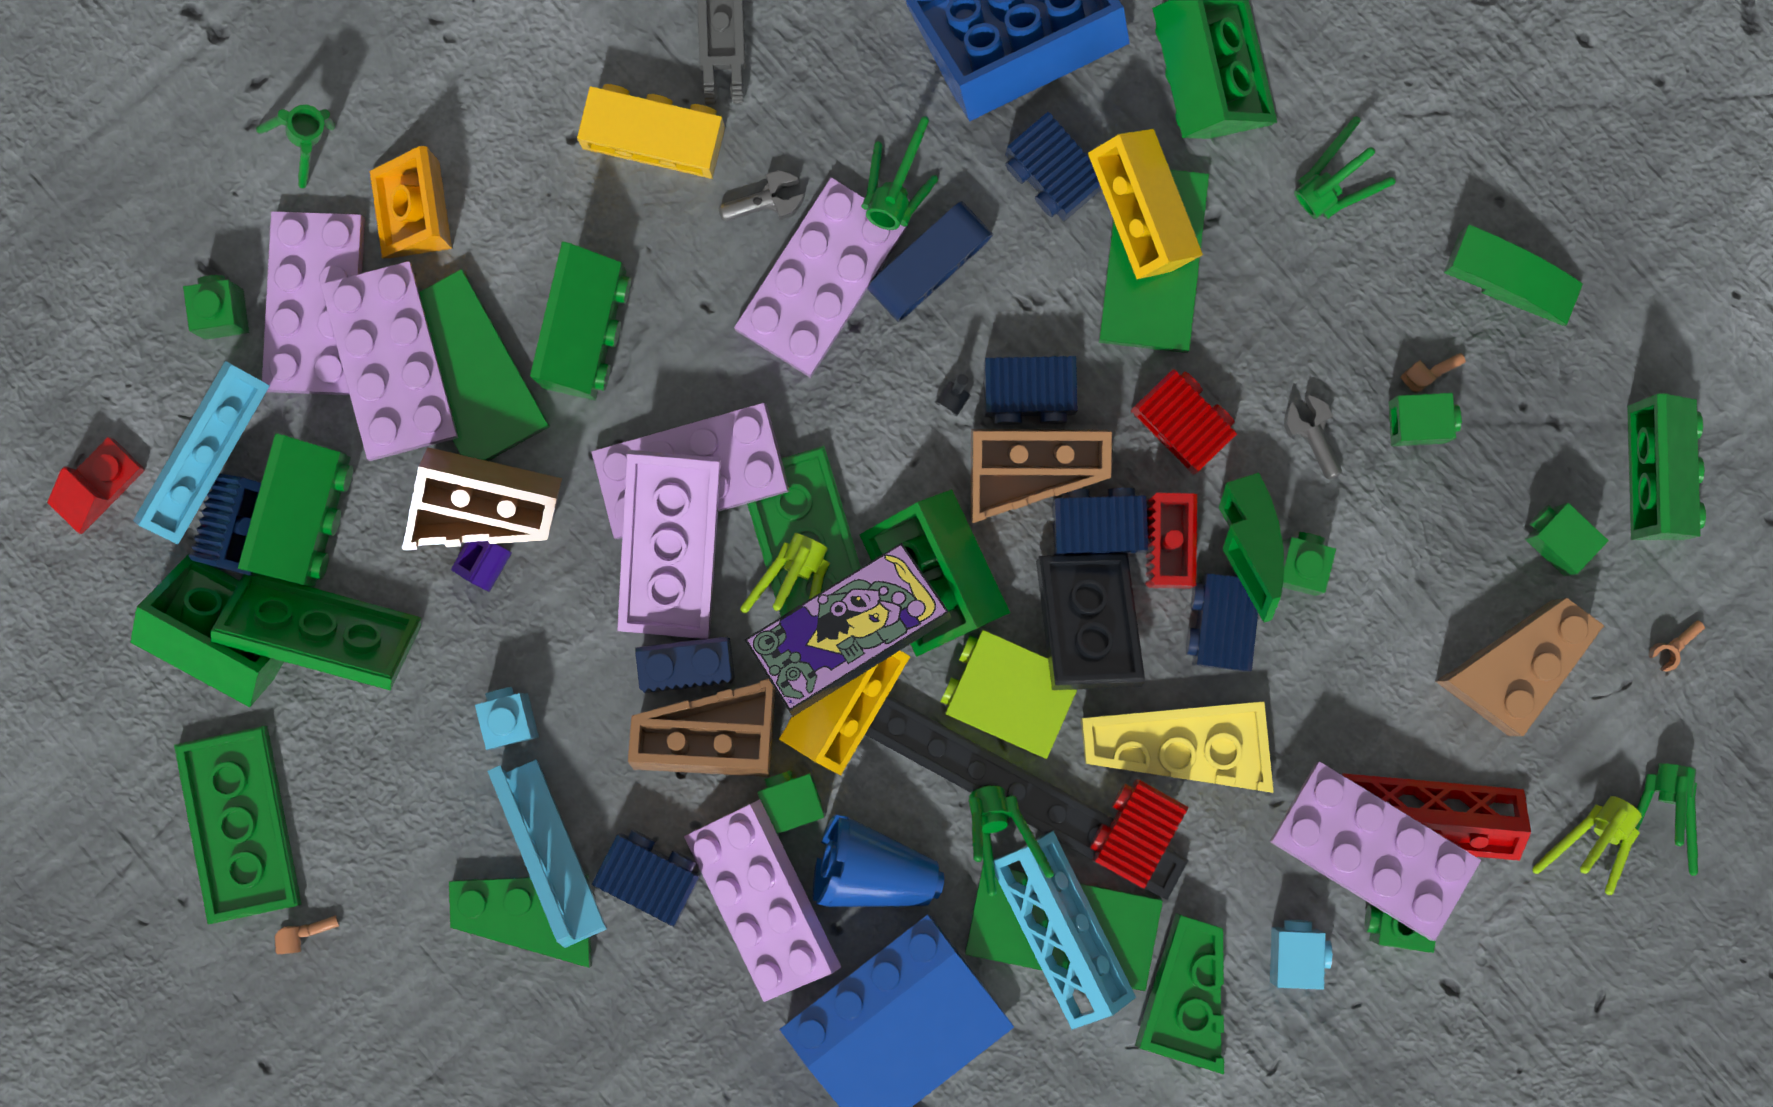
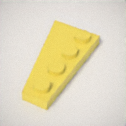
(1197, 744)

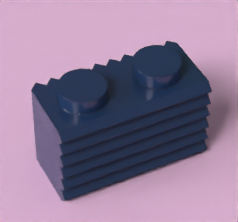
(1054, 167)
(1030, 388)
(225, 522)
(1100, 523)
(1224, 624)
(684, 664)
(647, 877)

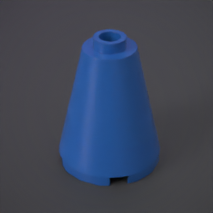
(872, 869)

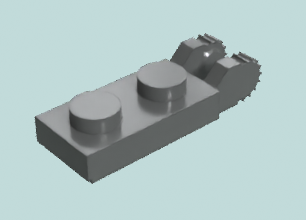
(721, 45)

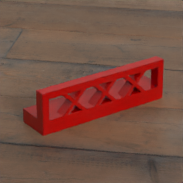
(1476, 831)

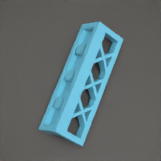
(201, 453)
(548, 853)
(1070, 928)

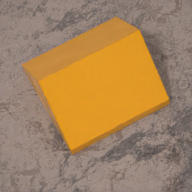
(410, 205)

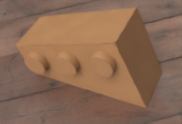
(1032, 465)
(478, 501)
(1524, 667)
(708, 735)

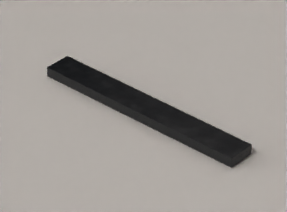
(976, 767)

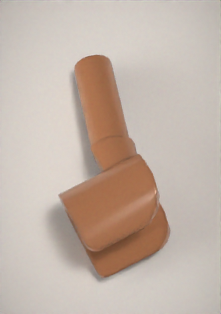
(1419, 376)
(1676, 646)
(289, 937)

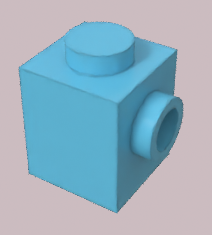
(506, 718)
(1299, 956)

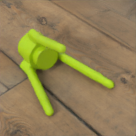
(802, 558)
(1614, 823)

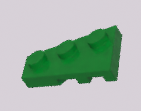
(510, 914)
(1185, 1000)

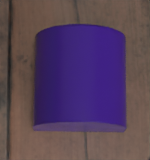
(481, 563)

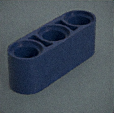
(930, 261)

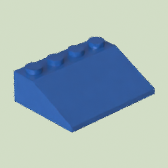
(1011, 47)
(898, 1023)

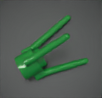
(304, 129)
(1320, 193)
(888, 205)
(1678, 787)
(990, 814)

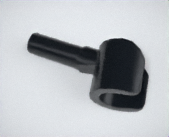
(953, 395)

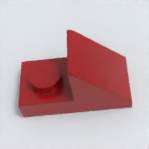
(91, 489)

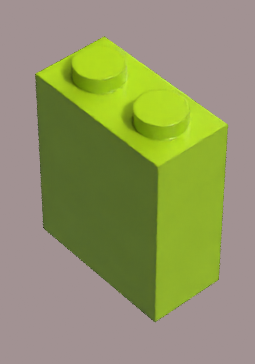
(1007, 694)

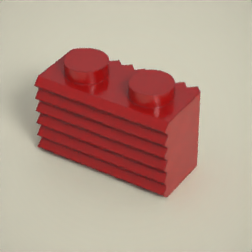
(1185, 420)
(1172, 540)
(1138, 832)

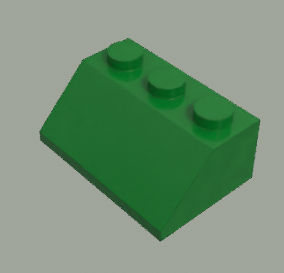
(1214, 67)
(580, 322)
(1665, 468)
(296, 511)
(951, 561)
(177, 628)

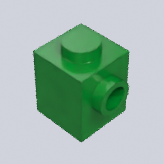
(215, 308)
(1423, 419)
(1565, 538)
(1307, 563)
(791, 801)
(1390, 932)

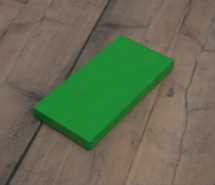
(1158, 308)
(482, 382)
(809, 510)
(317, 630)
(237, 824)
(1126, 919)

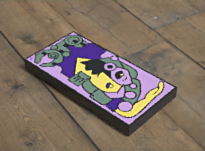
(847, 629)

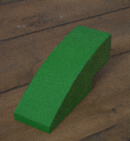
(1513, 275)
(1254, 542)

